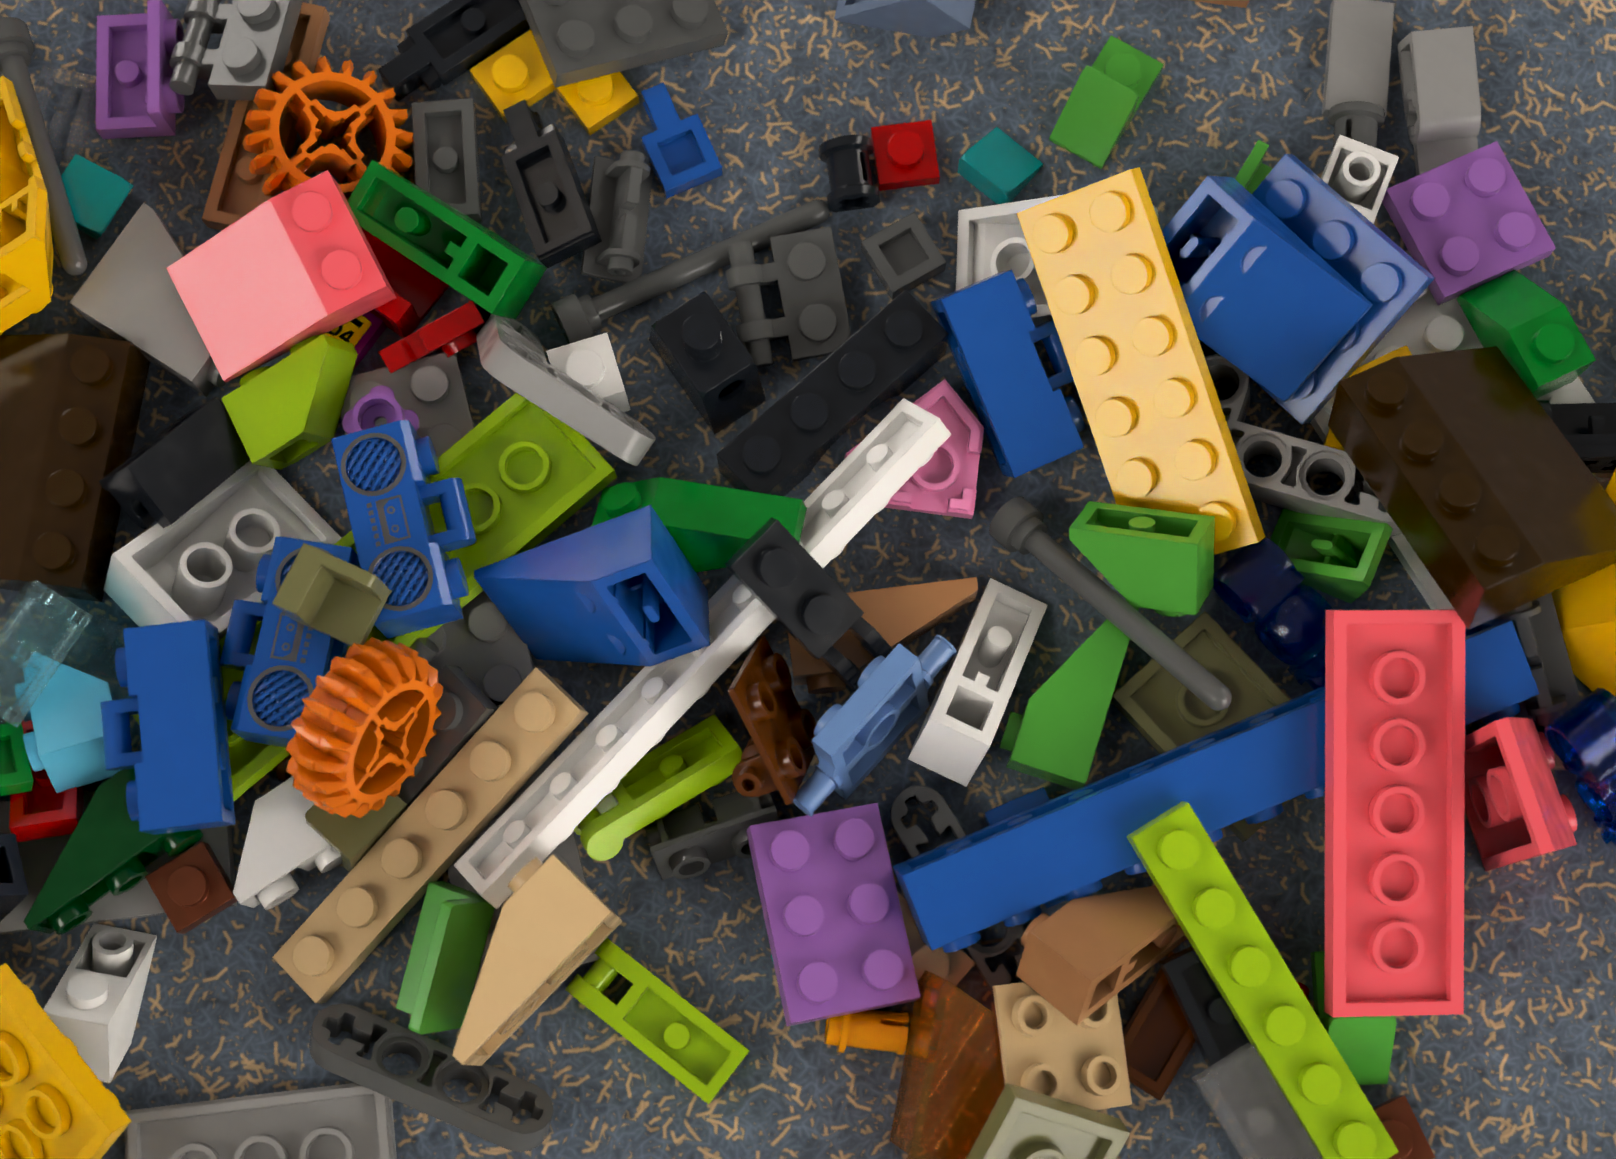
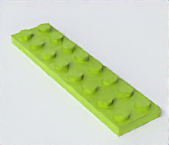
(520, 484)

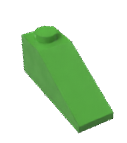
(1067, 713)

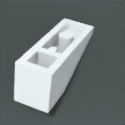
(978, 683)

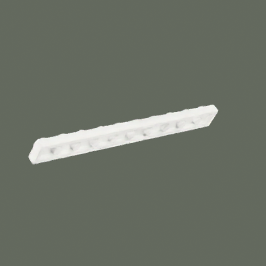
(664, 692)

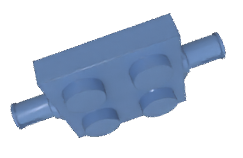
(863, 730)

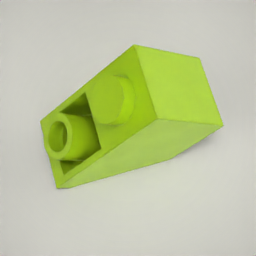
(293, 405)

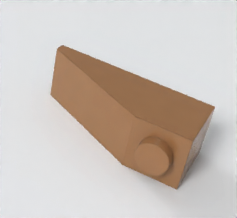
(896, 614)
(1096, 948)

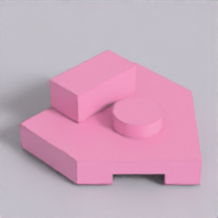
(950, 477)

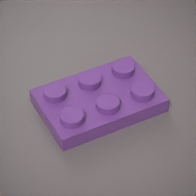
(832, 914)

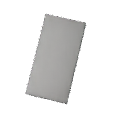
(1358, 53)

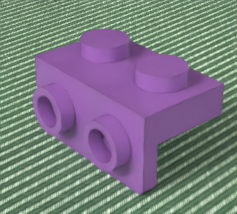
(136, 74)

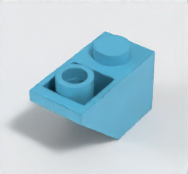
(69, 729)

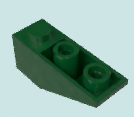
(101, 858)

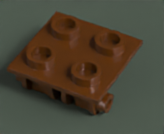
(778, 727)

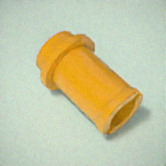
(869, 1031)

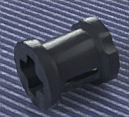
(849, 173)

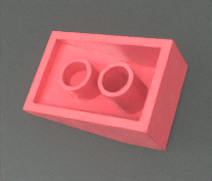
(280, 277)
(1513, 794)

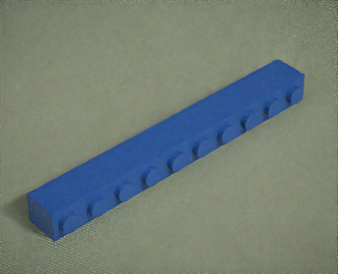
(1223, 776)

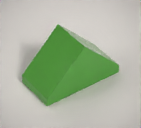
(1332, 552)

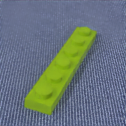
(1259, 986)

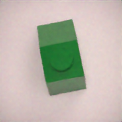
(1529, 330)

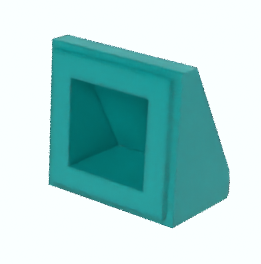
(998, 166)
(93, 194)

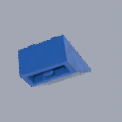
(1258, 287)
(604, 595)

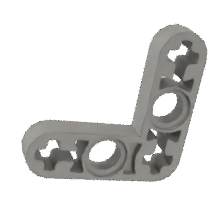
(518, 361)

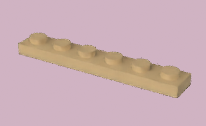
(430, 835)

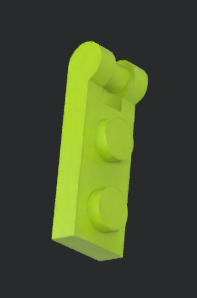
(659, 785)
(660, 1022)

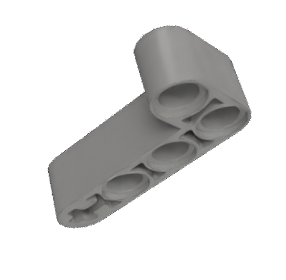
(1298, 461)

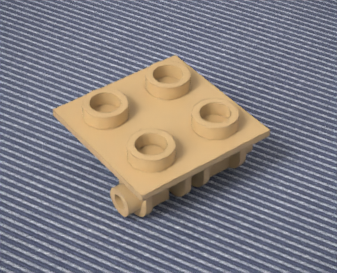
(1055, 1056)

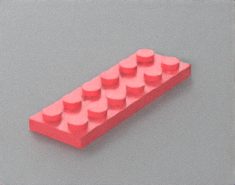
(1394, 812)

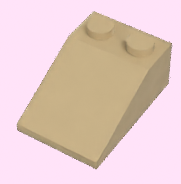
(535, 947)

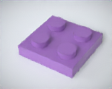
(1468, 222)

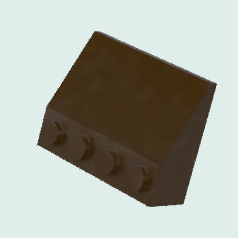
(63, 426)
(1475, 478)

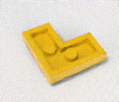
(521, 74)

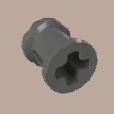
(1357, 121)

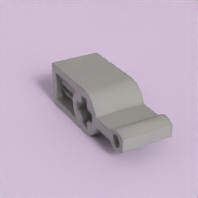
(1440, 94)

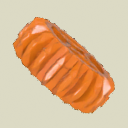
(300, 99)
(364, 727)

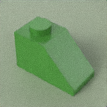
(1150, 554)

